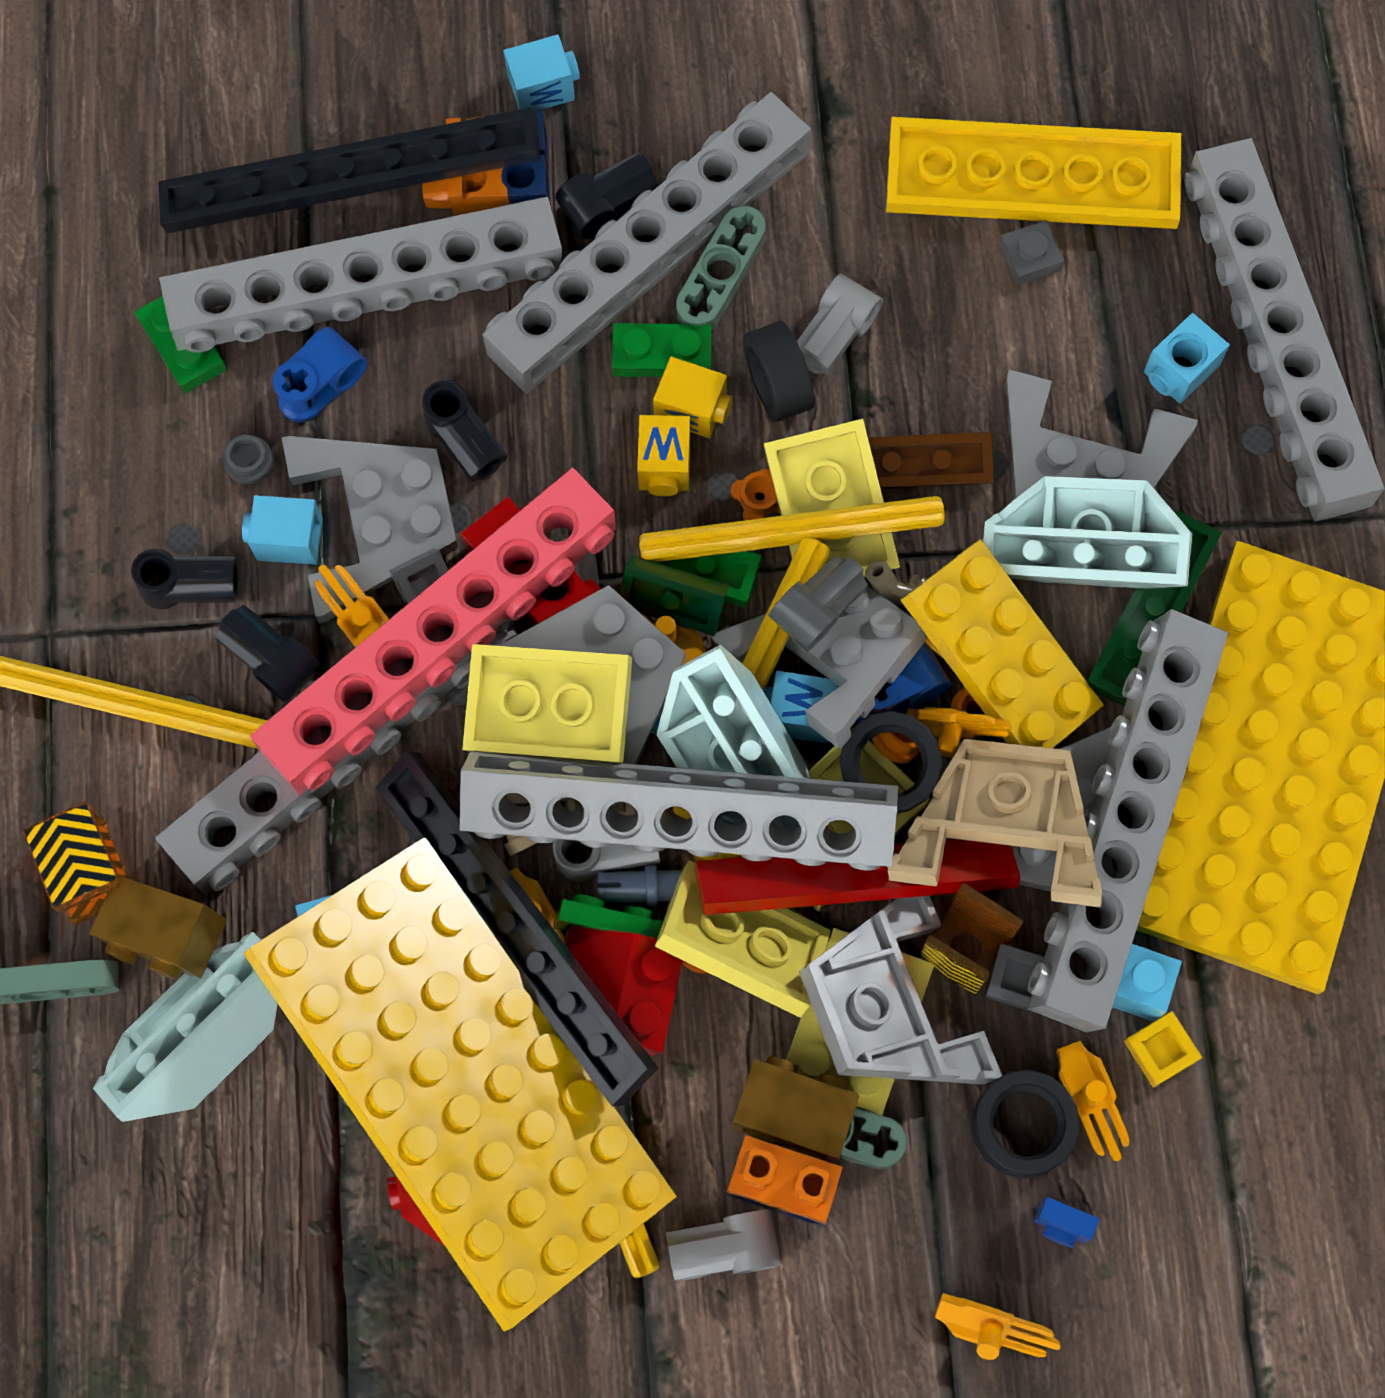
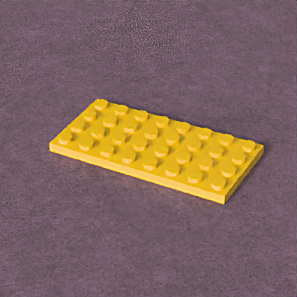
(1278, 773)
(461, 1081)

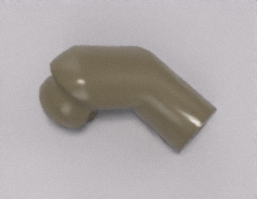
(886, 584)

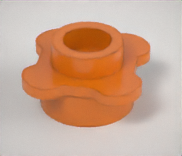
(745, 493)

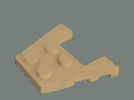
(1007, 799)

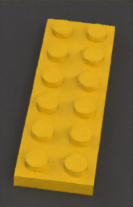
(1034, 172)

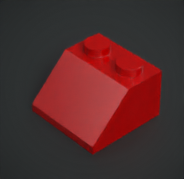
(632, 977)

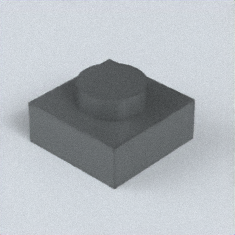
(1031, 252)
(418, 574)
(1011, 976)

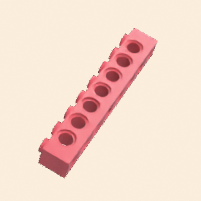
(564, 504)

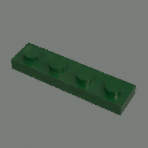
(1145, 605)

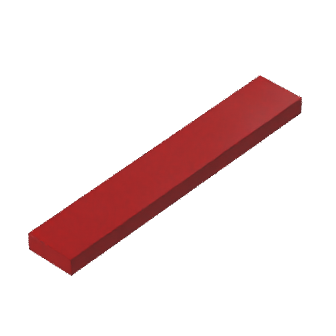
(781, 883)

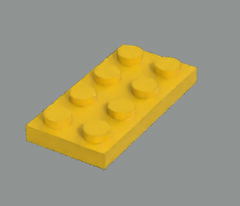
(1001, 649)

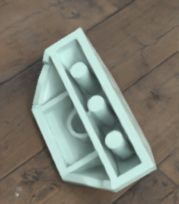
(1091, 535)
(726, 724)
(189, 1038)

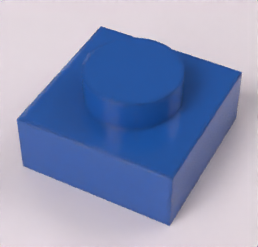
(1064, 1223)

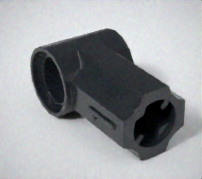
(599, 199)
(463, 432)
(190, 579)
(276, 660)

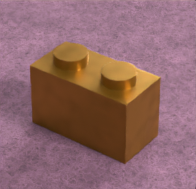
(158, 927)
(796, 1109)

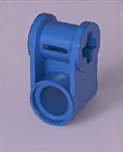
(317, 374)
(915, 686)

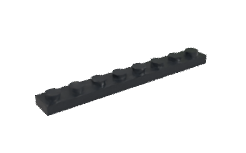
(349, 170)
(545, 964)

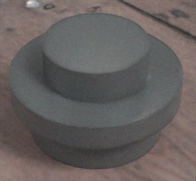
(247, 459)

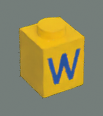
(693, 393)
(663, 454)

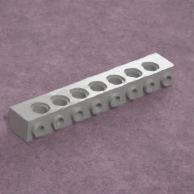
(1238, 173)
(338, 263)
(532, 358)
(1195, 654)
(702, 793)
(232, 801)

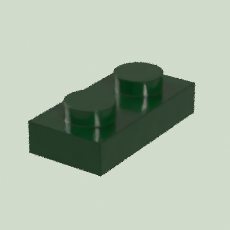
(667, 591)

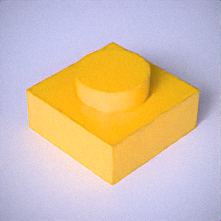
(1162, 1049)

